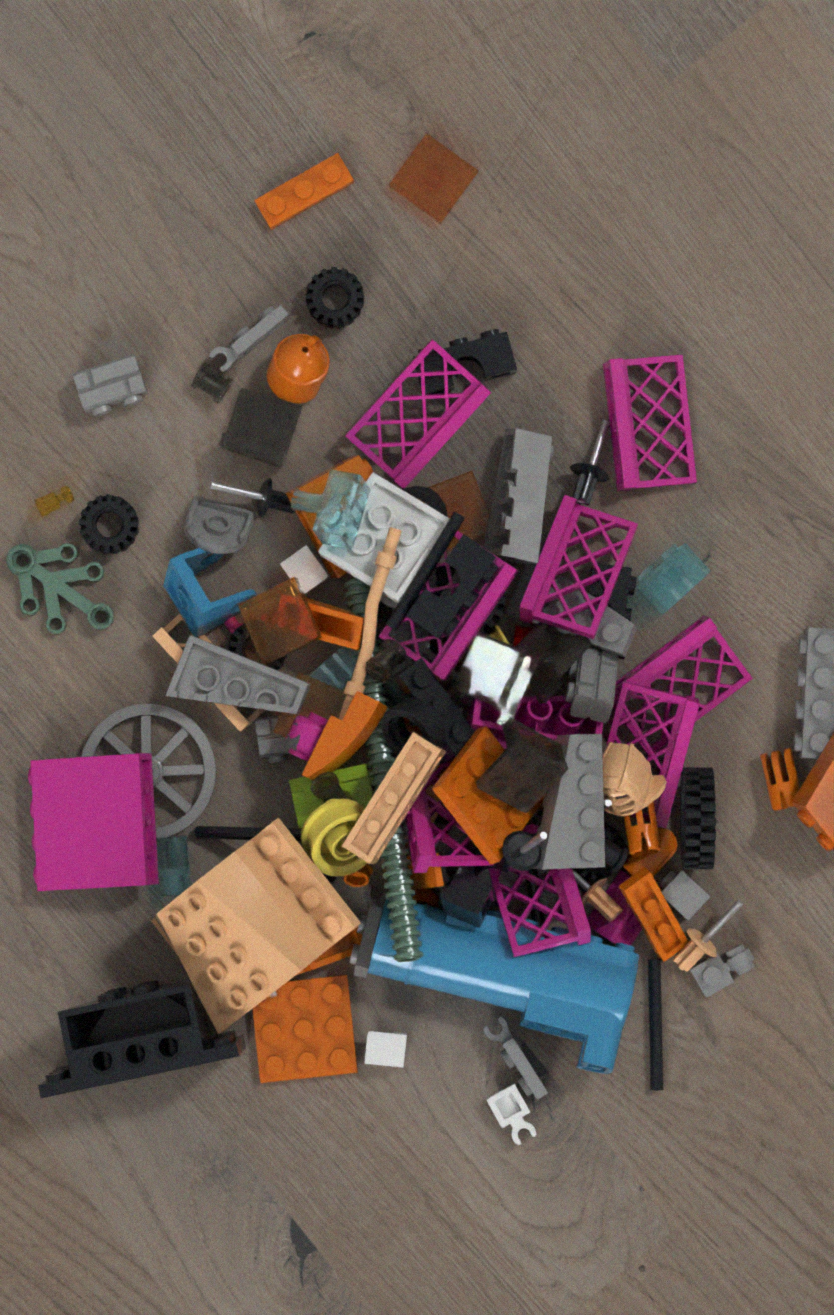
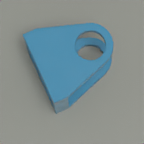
(190, 598)

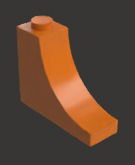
(317, 485)

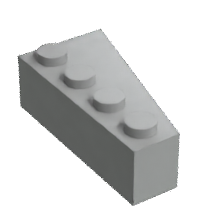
(519, 497)
(575, 808)

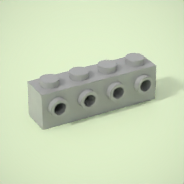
(817, 692)

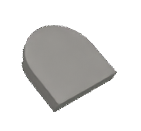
(218, 526)

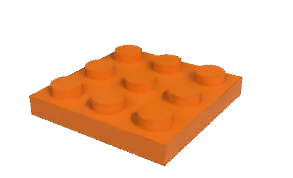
(478, 813)
(306, 1030)

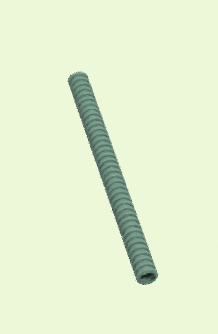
(395, 854)

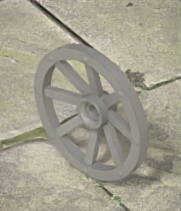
(209, 769)

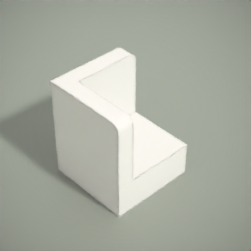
(305, 568)
(385, 1048)

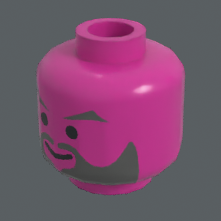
(305, 734)

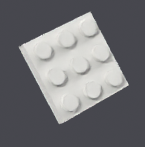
(388, 508)

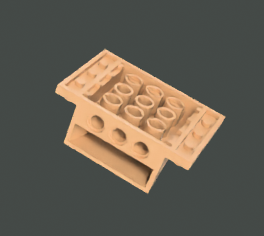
(253, 923)

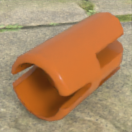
(784, 790)
(648, 831)
(656, 861)

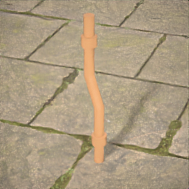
(385, 562)

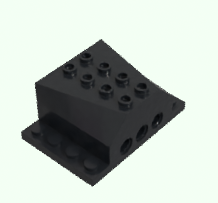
(135, 1037)

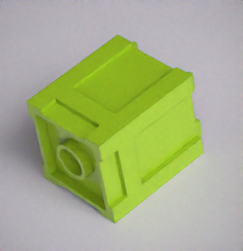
(352, 779)

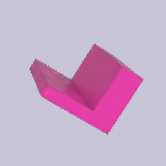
(625, 926)

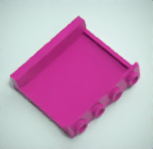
(93, 822)

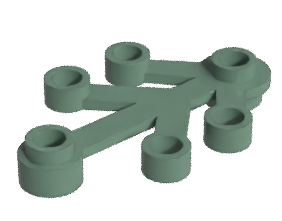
(55, 583)

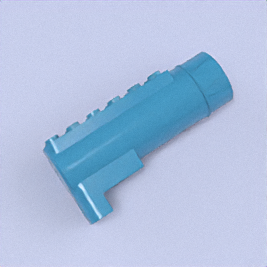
(559, 990)

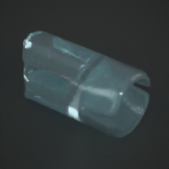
(173, 865)

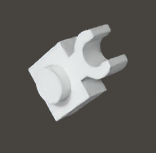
(509, 1109)

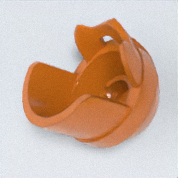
(295, 373)

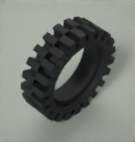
(697, 818)

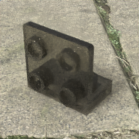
(261, 427)
(496, 674)
(525, 768)

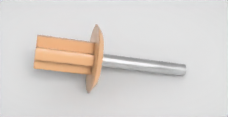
(598, 897)
(701, 943)

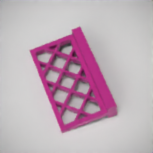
(622, 426)
(441, 429)
(550, 566)
(469, 624)
(667, 658)
(677, 743)
(421, 832)
(568, 899)

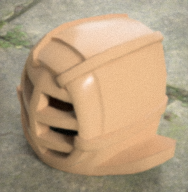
(628, 773)

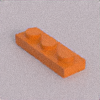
(304, 191)
(654, 914)

